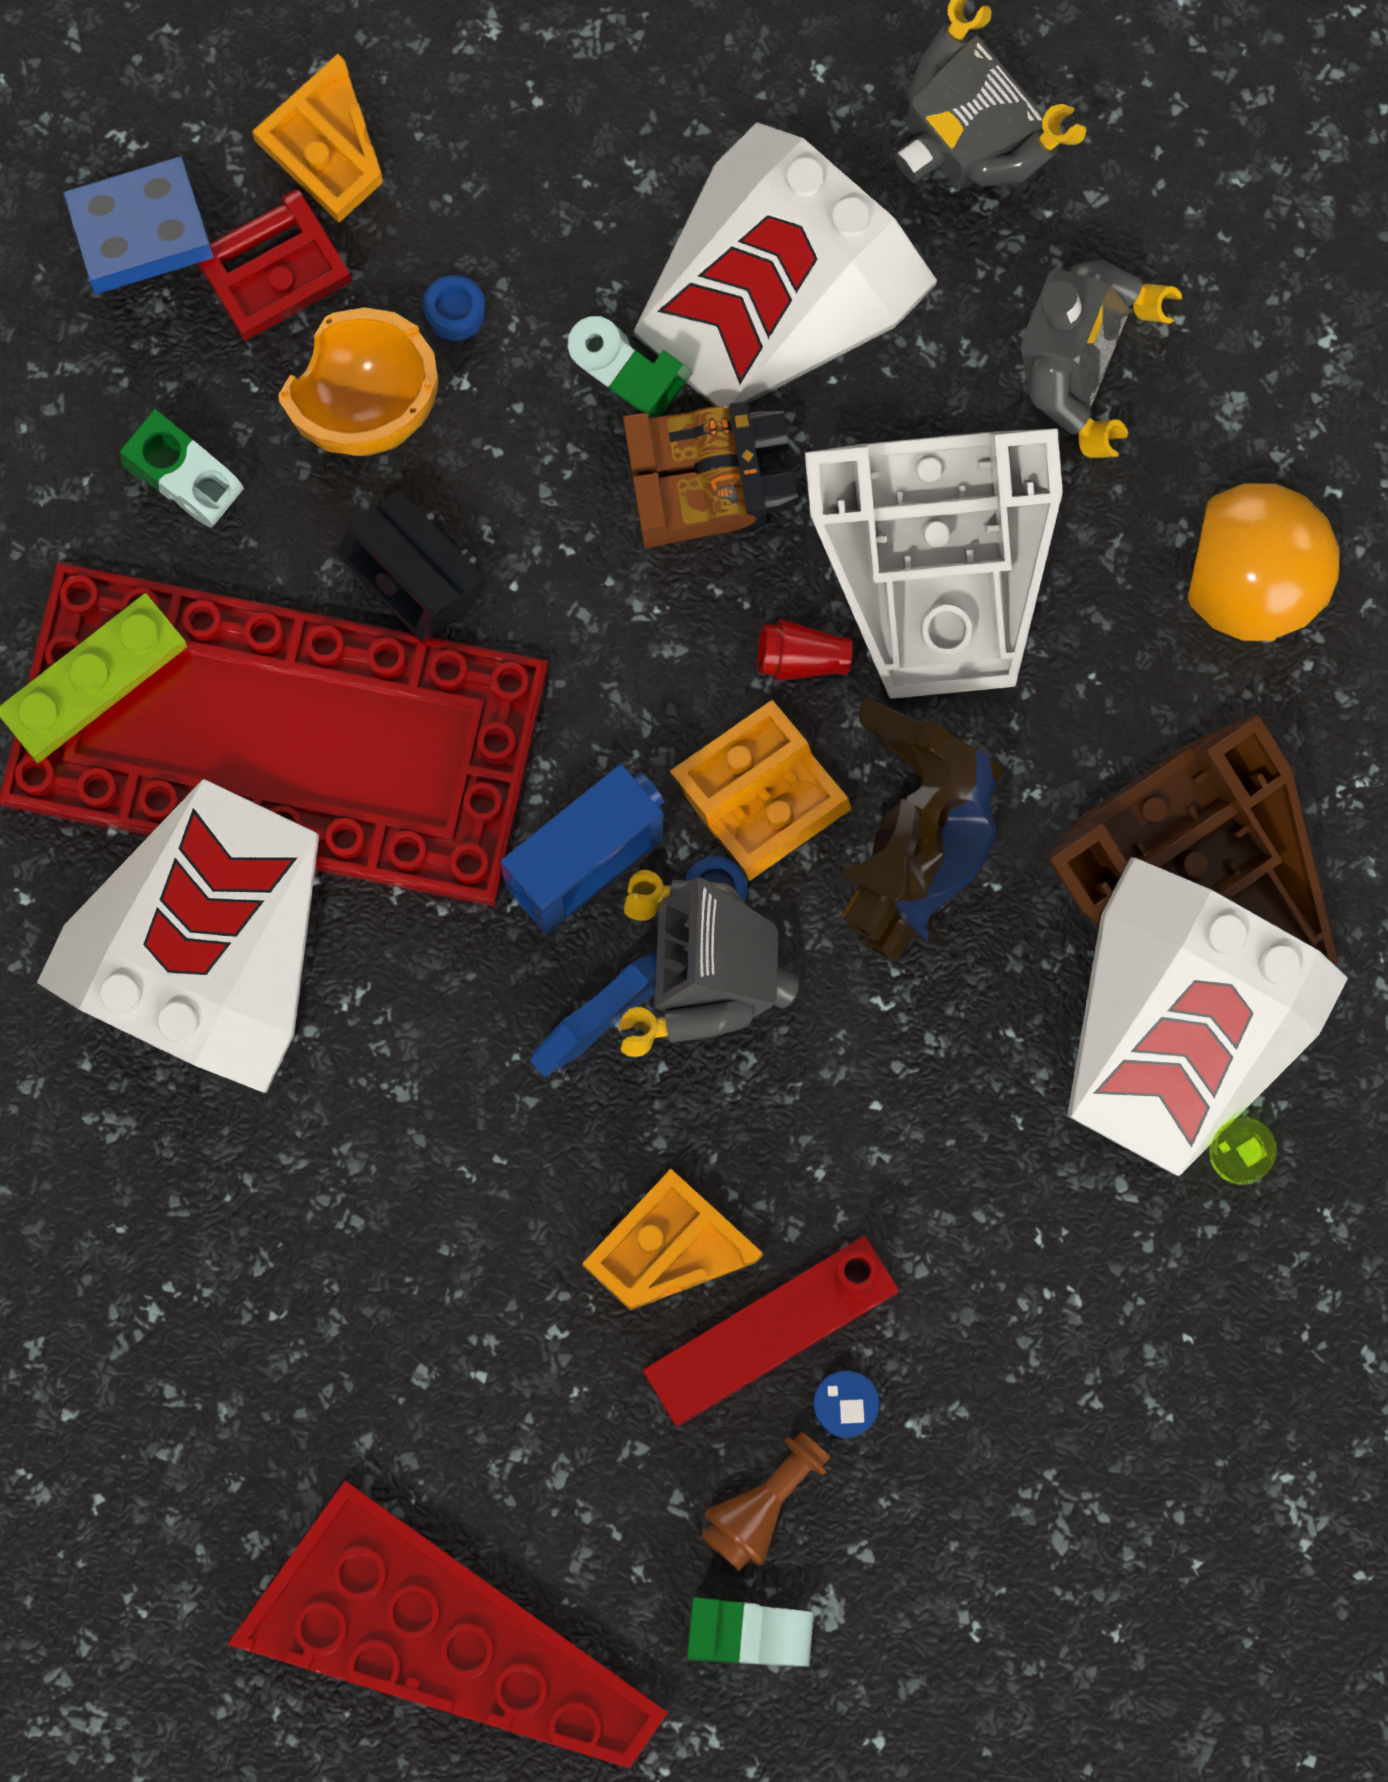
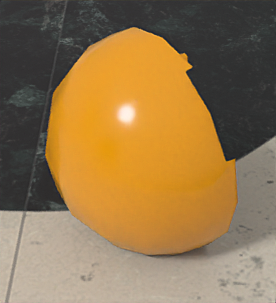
(364, 384)
(1263, 562)

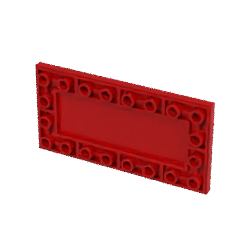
(344, 726)

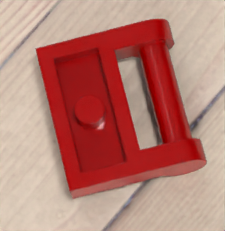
(283, 277)

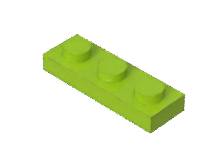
(91, 678)

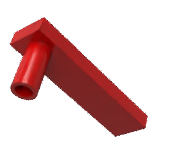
(770, 1331)

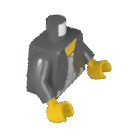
(975, 115)
(1075, 339)
(711, 962)

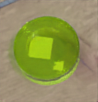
(1243, 1151)

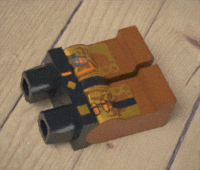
(702, 471)

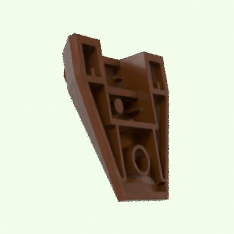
(1212, 815)

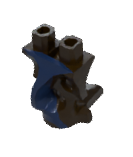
(928, 841)

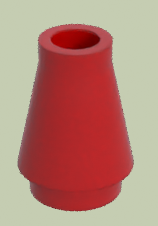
(798, 651)

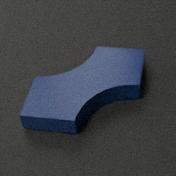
(593, 1019)

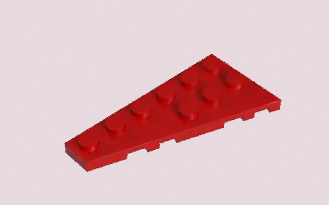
(410, 1621)

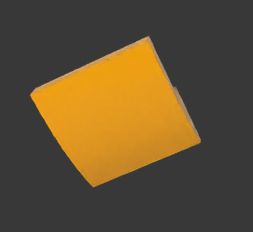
(760, 790)

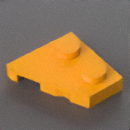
(324, 141)
(668, 1246)

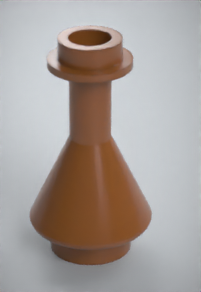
(745, 1524)

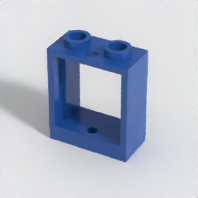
(585, 848)

